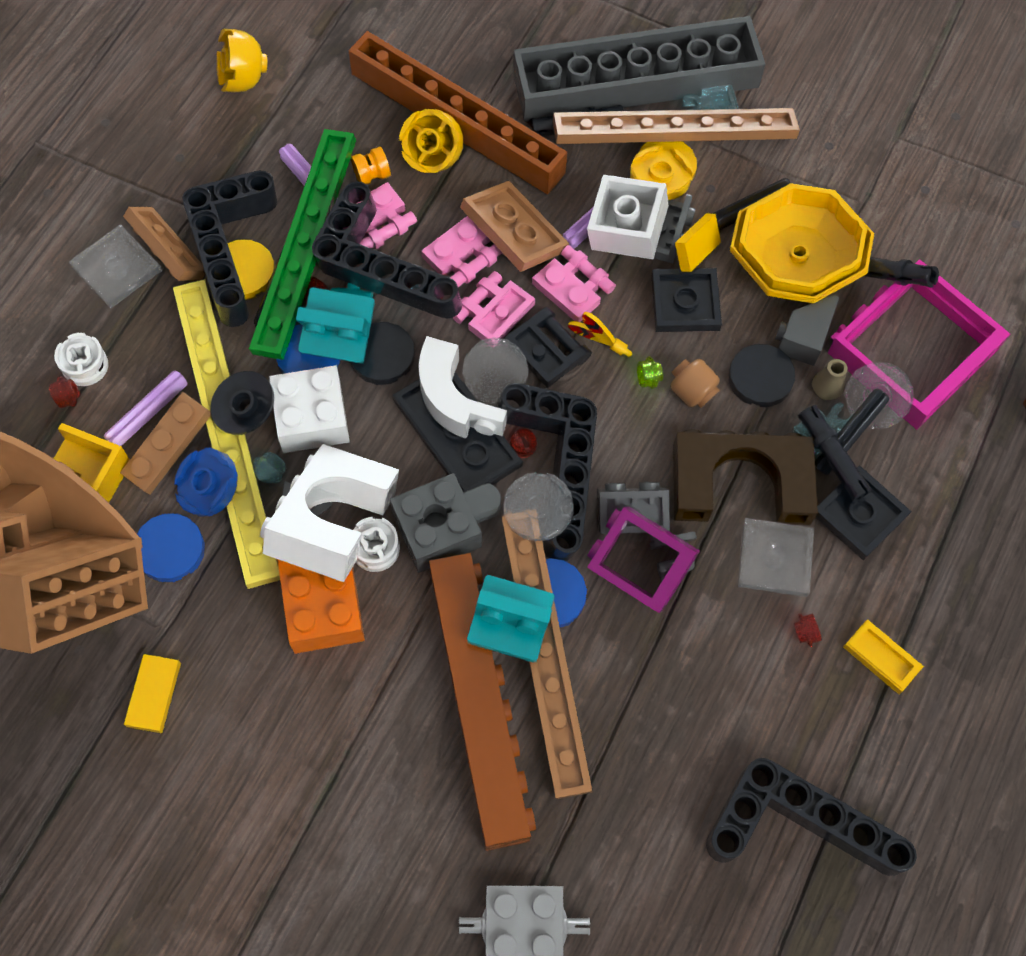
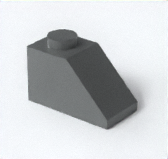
(806, 330)

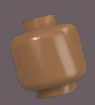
(694, 382)

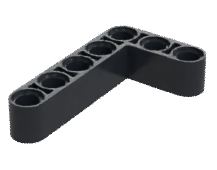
(218, 204)
(349, 253)
(566, 460)
(807, 816)

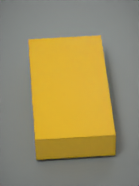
(698, 242)
(883, 656)
(152, 693)

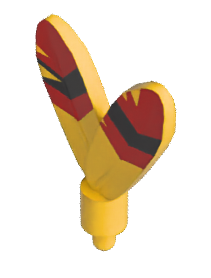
(597, 331)

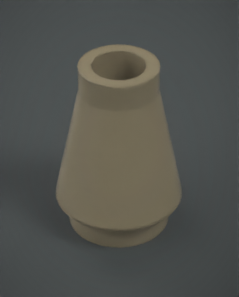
(830, 381)

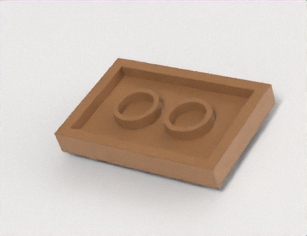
(514, 225)

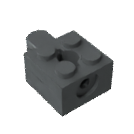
(453, 527)

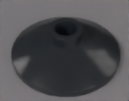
(234, 395)

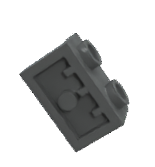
(647, 500)

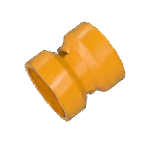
(370, 166)

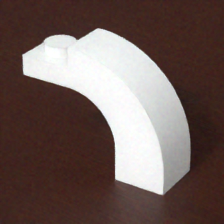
(445, 402)

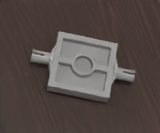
(524, 921)

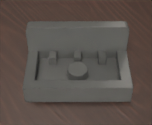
(676, 218)

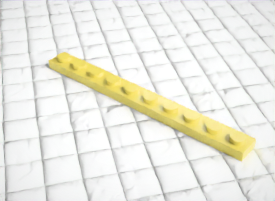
(210, 370)

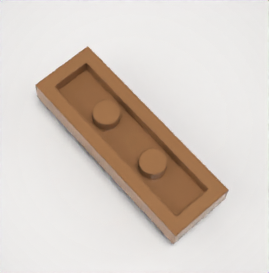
(164, 243)
(166, 443)

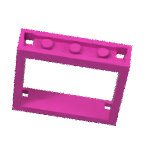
(950, 303)

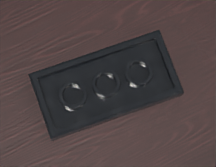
(472, 459)

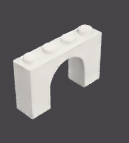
(313, 543)

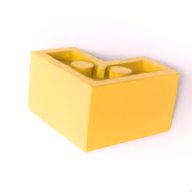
(92, 459)

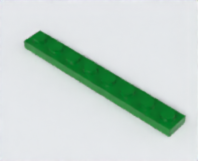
(297, 259)

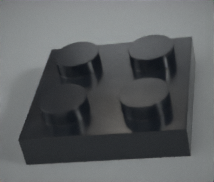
(686, 300)
(865, 522)

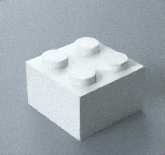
(628, 216)
(309, 409)

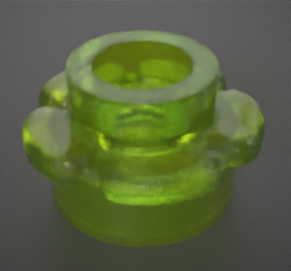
(649, 373)

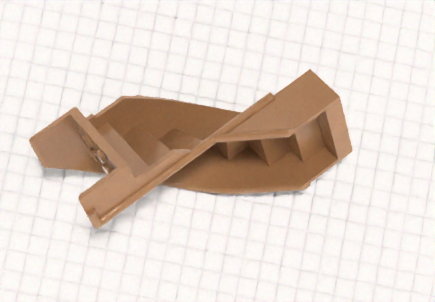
(62, 553)

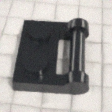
(541, 353)

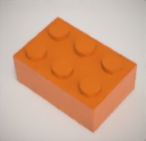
(319, 609)

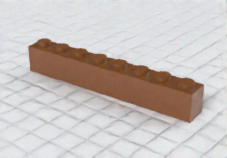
(481, 124)
(481, 708)

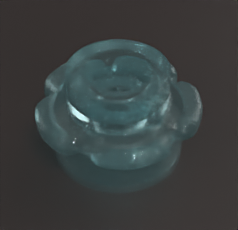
(269, 468)

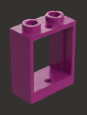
(673, 578)

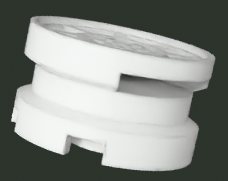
(81, 359)
(378, 544)

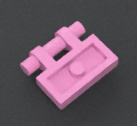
(388, 209)
(456, 246)
(568, 291)
(501, 313)

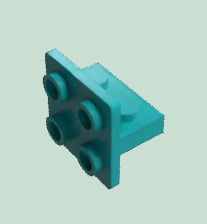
(335, 325)
(510, 618)

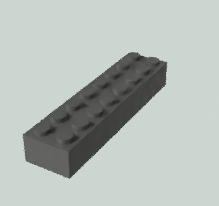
(637, 67)

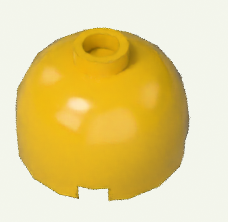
(239, 61)
(431, 140)

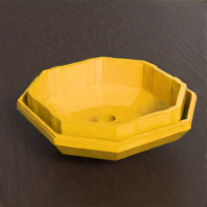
(804, 223)

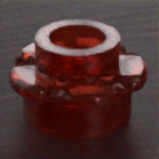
(64, 392)
(807, 629)

